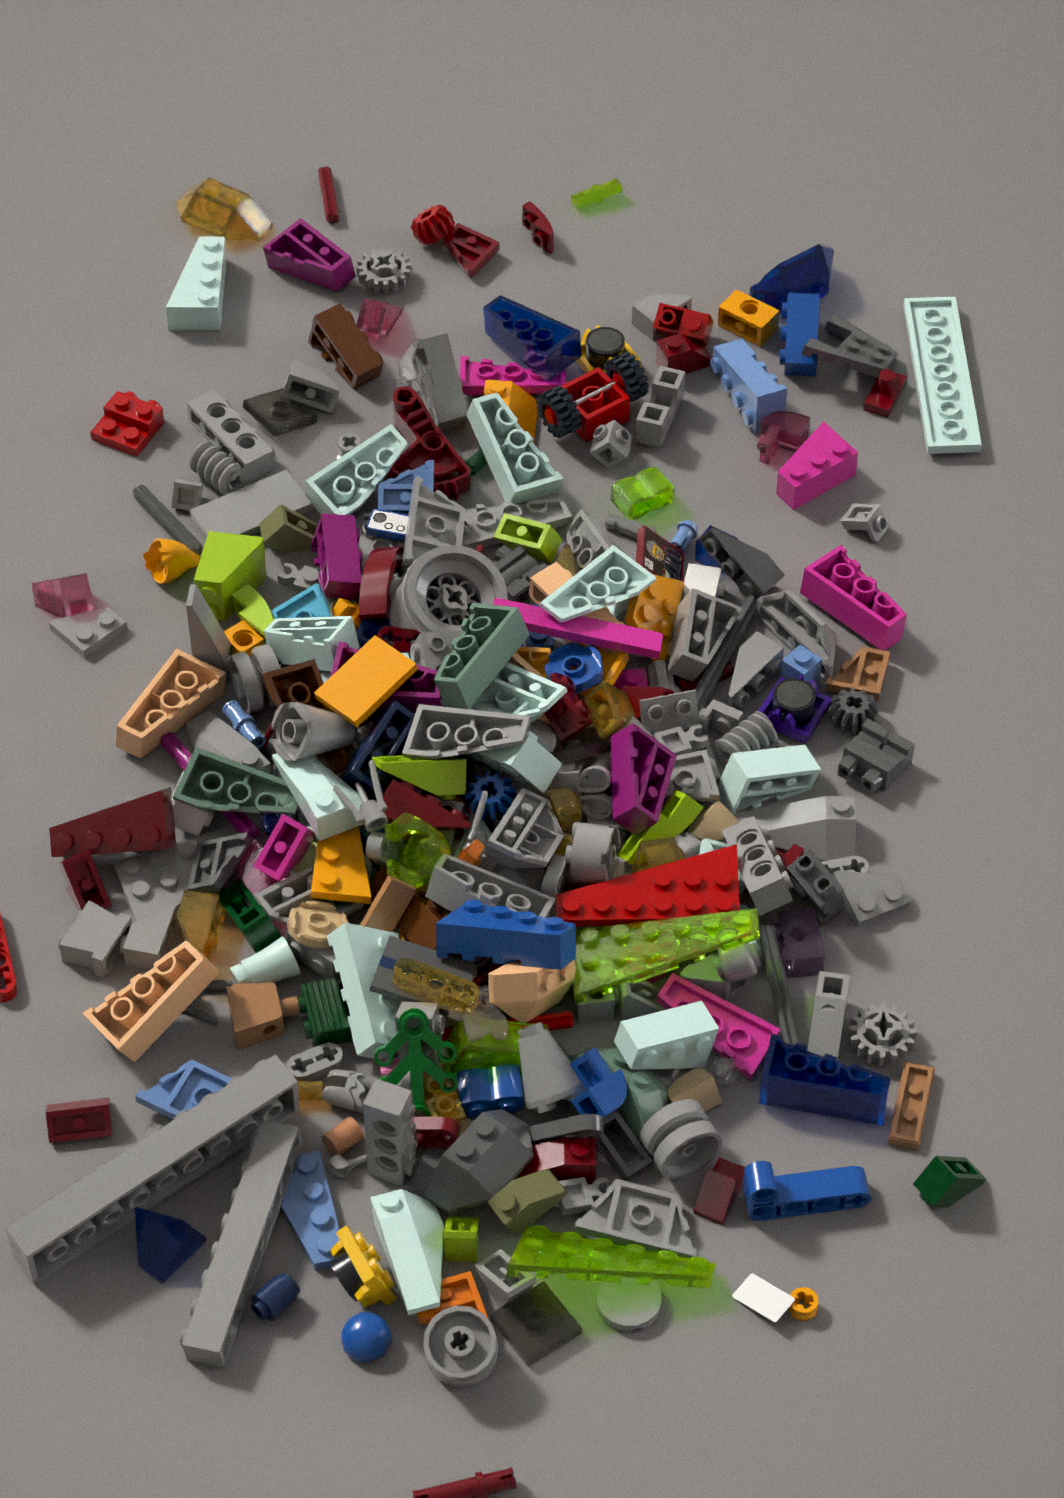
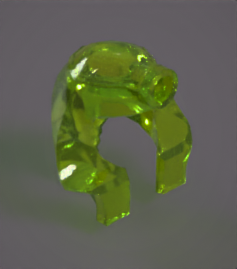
(420, 851)

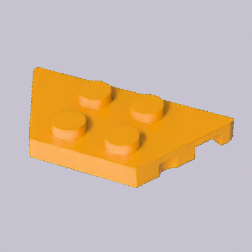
(656, 609)

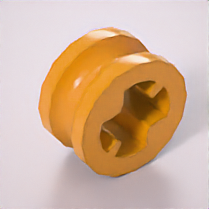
(809, 1297)

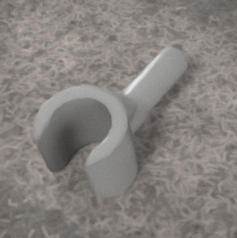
(341, 1168)

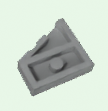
(89, 630)
(871, 894)

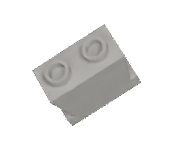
(94, 939)

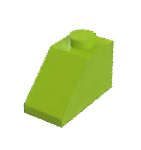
(534, 537)

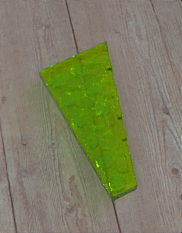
(649, 948)
(603, 1260)

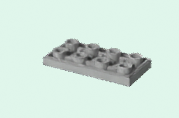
(247, 507)

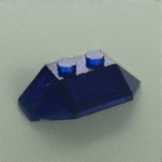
(803, 273)

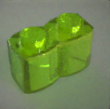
(642, 493)

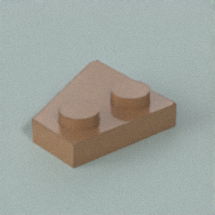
(862, 672)

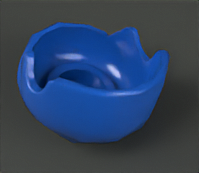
(365, 1337)

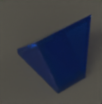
(164, 1243)

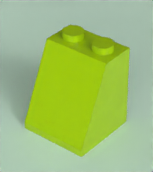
(228, 565)

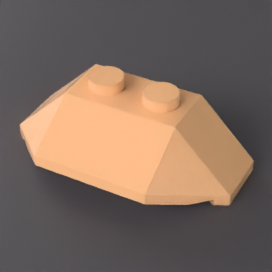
(528, 991)

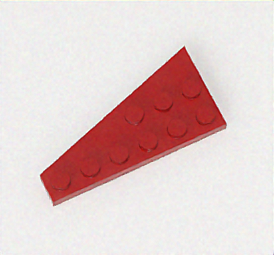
(672, 890)

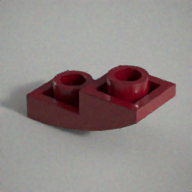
(541, 229)

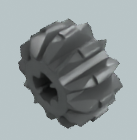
(852, 710)

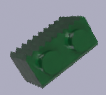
(324, 1012)

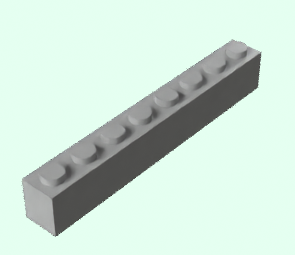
(241, 1244)

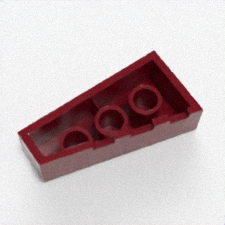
(126, 827)

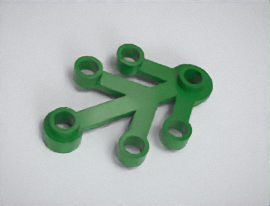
(416, 1060)

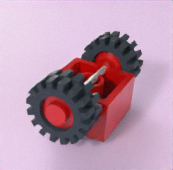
(593, 398)

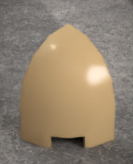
(712, 821)
(697, 1086)

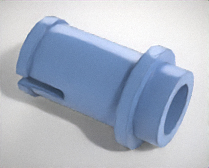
(685, 532)

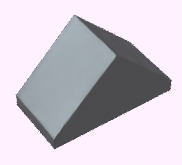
(638, 999)
(502, 1287)

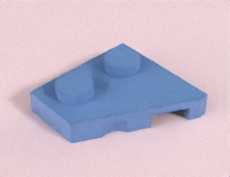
(395, 493)

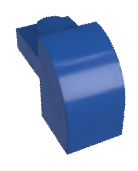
(603, 1089)

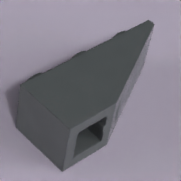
(747, 566)

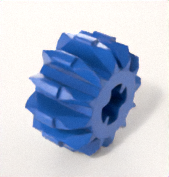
(491, 784)

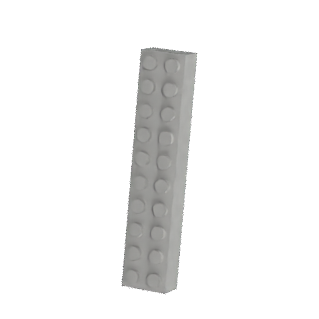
(152, 1169)

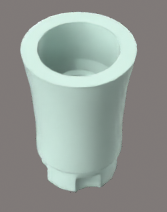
(267, 965)

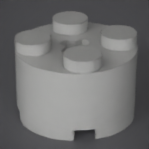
(592, 853)

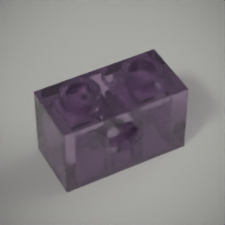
(800, 942)

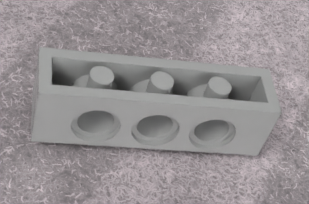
(231, 434)
(759, 865)
(390, 1132)

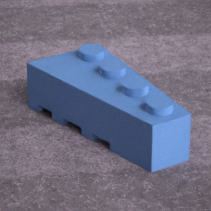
(748, 382)

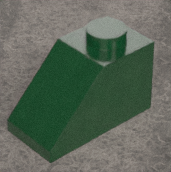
(947, 1180)

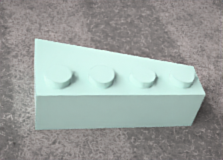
(200, 289)
(513, 458)

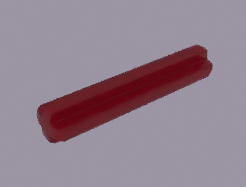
(328, 194)

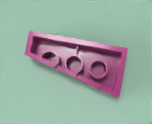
(853, 598)

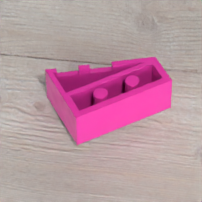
(816, 467)

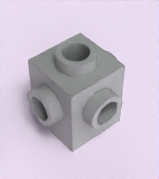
(611, 444)

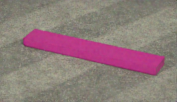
(589, 631)

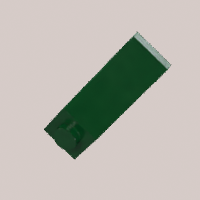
(248, 915)

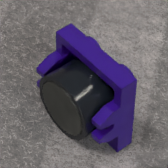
(795, 707)

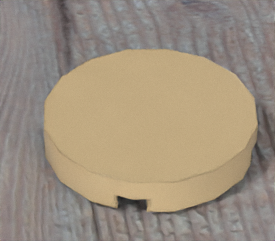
(314, 922)

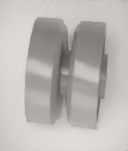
(248, 677)
(681, 1139)
(456, 1327)

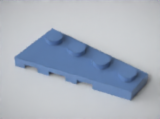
(311, 1210)

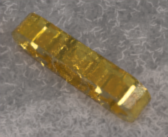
(429, 973)

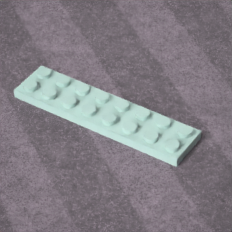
(942, 375)

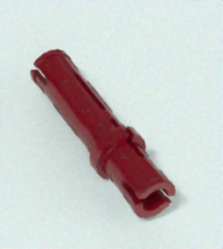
(471, 1487)

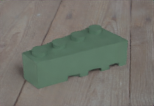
(479, 653)

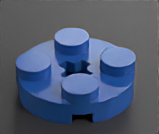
(586, 658)

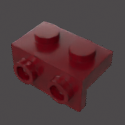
(569, 713)

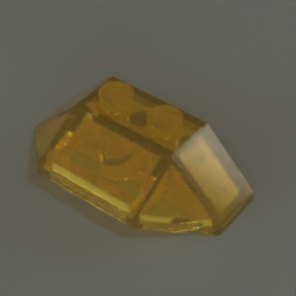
(223, 211)

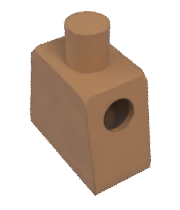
(258, 1012)

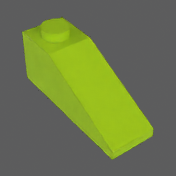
(438, 776)

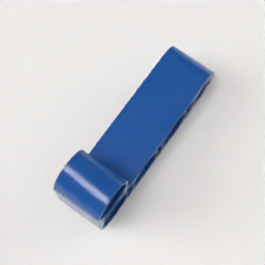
(802, 1193)

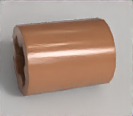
(343, 1136)

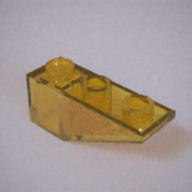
(198, 920)

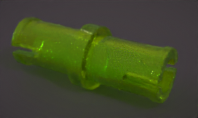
(596, 193)

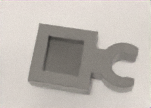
(299, 579)
(682, 742)
(580, 1194)

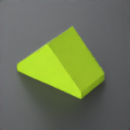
(461, 1239)

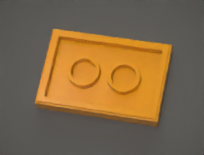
(365, 681)

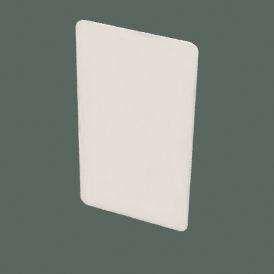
(763, 1297)

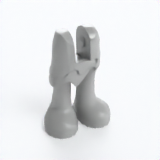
(349, 1088)

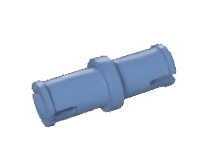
(243, 723)

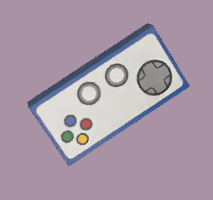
(387, 525)

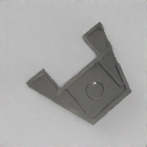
(859, 348)

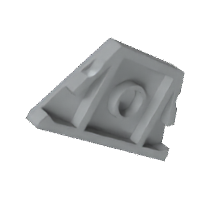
(431, 522)
(639, 1216)

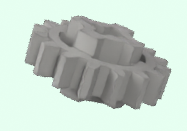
(384, 270)
(897, 1032)

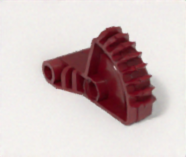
(419, 429)

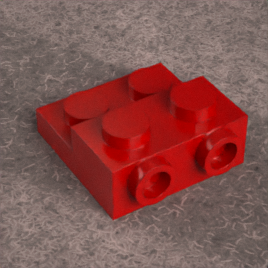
(128, 423)

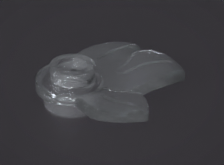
(482, 1019)

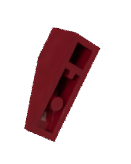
(565, 1159)

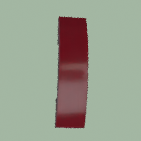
(376, 582)

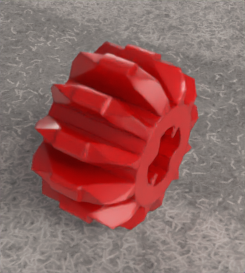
(432, 224)

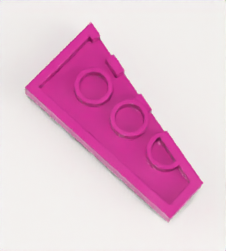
(475, 373)
(740, 1032)

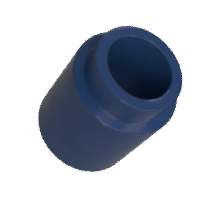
(275, 1297)

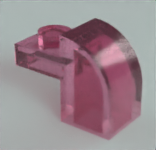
(782, 430)

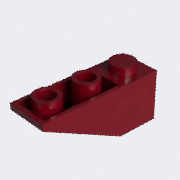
(402, 799)

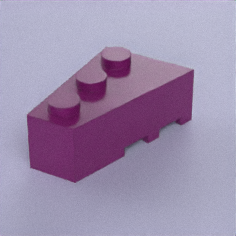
(309, 256)
(338, 556)
(639, 778)

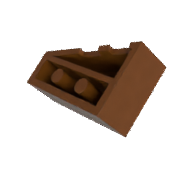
(346, 346)

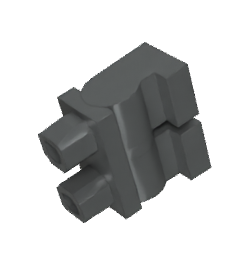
(516, 570)
(875, 757)
(815, 882)

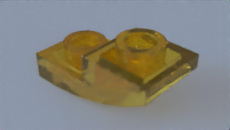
(441, 1103)

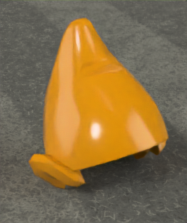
(169, 559)

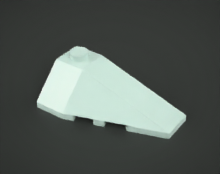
(600, 584)
(313, 790)

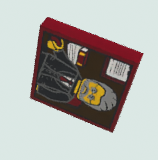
(658, 555)

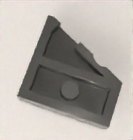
(216, 861)

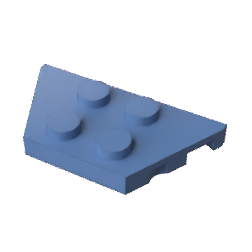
(182, 1089)

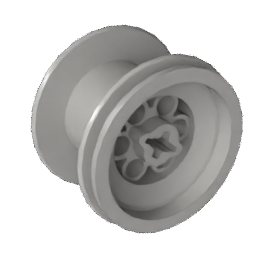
(449, 575)

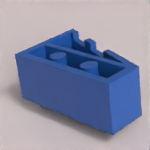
(800, 326)

